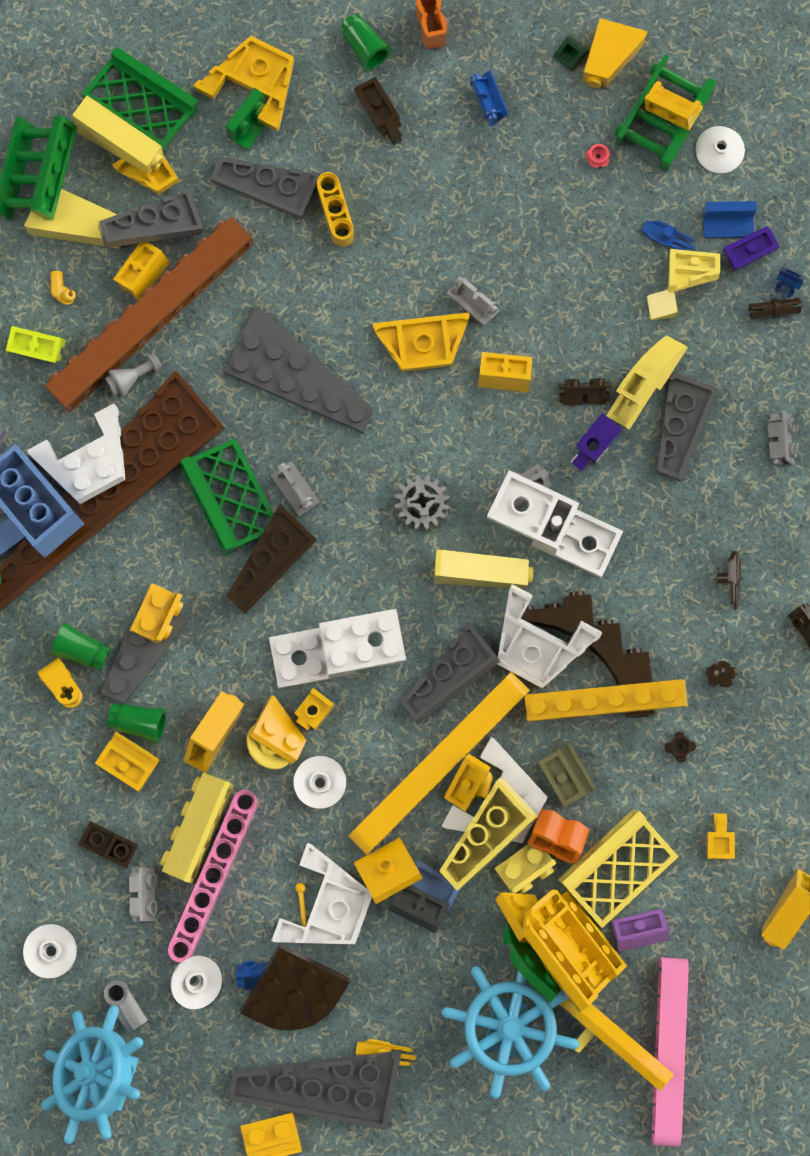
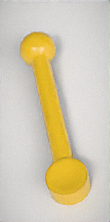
(300, 888)

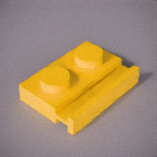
(127, 761)
(272, 1136)

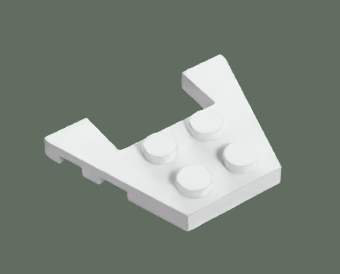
(90, 467)
(534, 652)
(515, 777)
(337, 910)

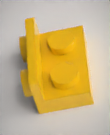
(156, 614)

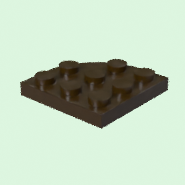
(293, 991)

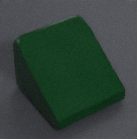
(570, 53)

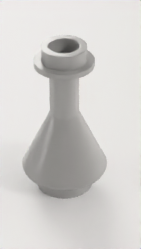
(122, 380)

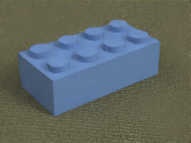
(34, 503)

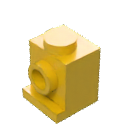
(321, 703)

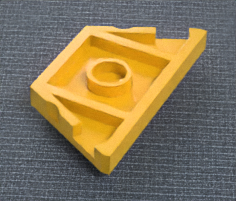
(423, 341)

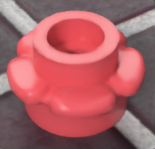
(598, 149)

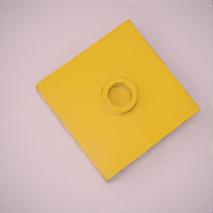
(388, 870)

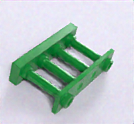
(665, 154)
(52, 169)

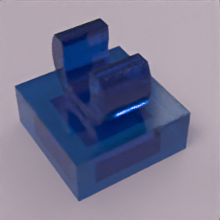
(789, 278)

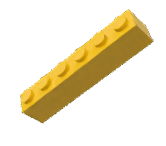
(606, 700)

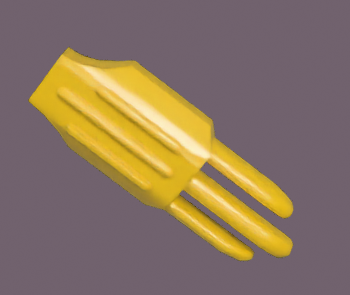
(377, 1046)

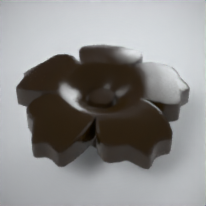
(721, 674)

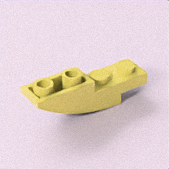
(644, 378)

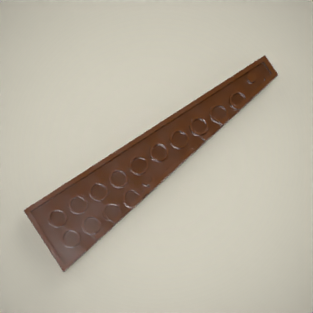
(153, 445)

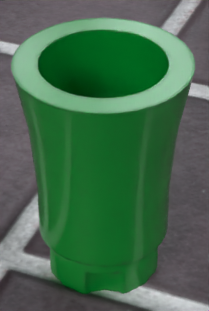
(365, 42)
(79, 648)
(138, 721)

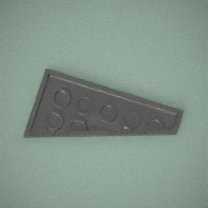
(283, 367)
(338, 1089)

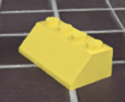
(197, 828)

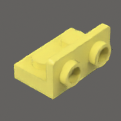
(525, 867)

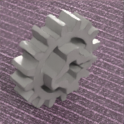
(420, 492)

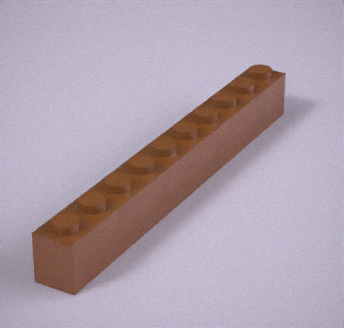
(149, 314)

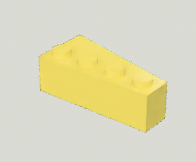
(491, 830)

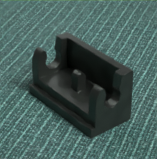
(419, 907)

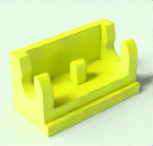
(35, 344)

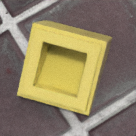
(662, 305)

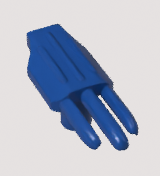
(665, 235)

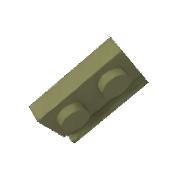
(566, 775)

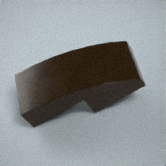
(108, 844)

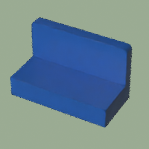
(729, 219)

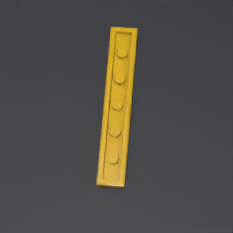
(621, 1044)

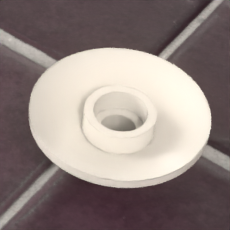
(715, 159)
(316, 768)
(36, 954)
(206, 985)

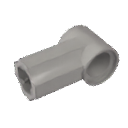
(129, 1011)

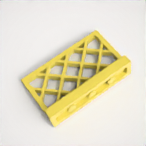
(602, 851)

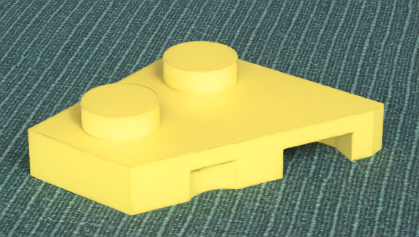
(691, 269)

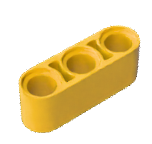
(335, 198)

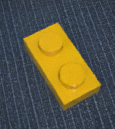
(467, 782)

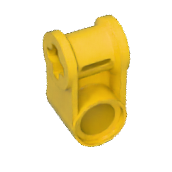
(58, 680)

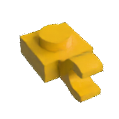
(720, 843)

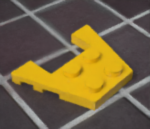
(254, 66)

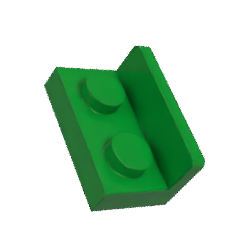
(244, 125)

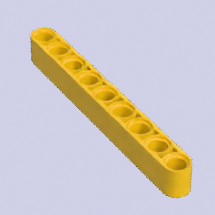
(438, 763)

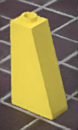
(117, 136)
(73, 221)
(481, 570)

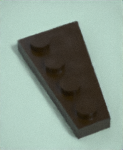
(273, 555)

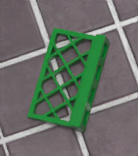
(155, 85)
(207, 500)

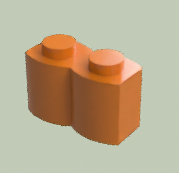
(432, 23)
(558, 836)

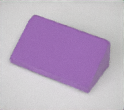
(640, 930)

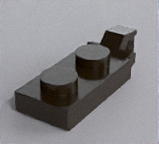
(379, 109)

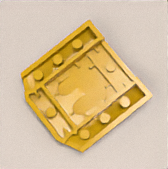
(571, 947)

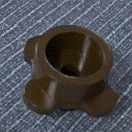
(680, 739)

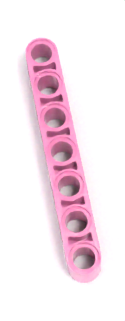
(203, 885)
(671, 1050)

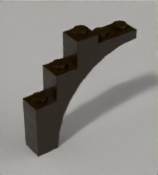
(625, 668)

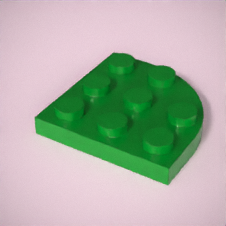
(530, 965)

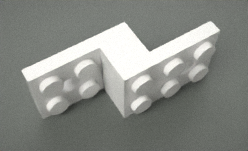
(554, 524)
(337, 648)

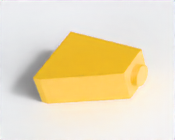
(610, 52)
(213, 731)
(789, 912)

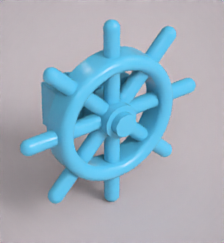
(508, 1030)
(101, 1076)

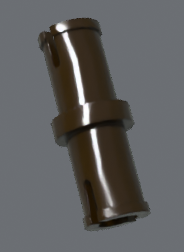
(775, 308)

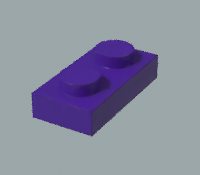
(751, 248)

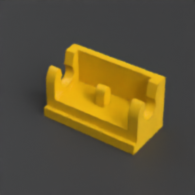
(672, 106)
(141, 269)
(505, 372)

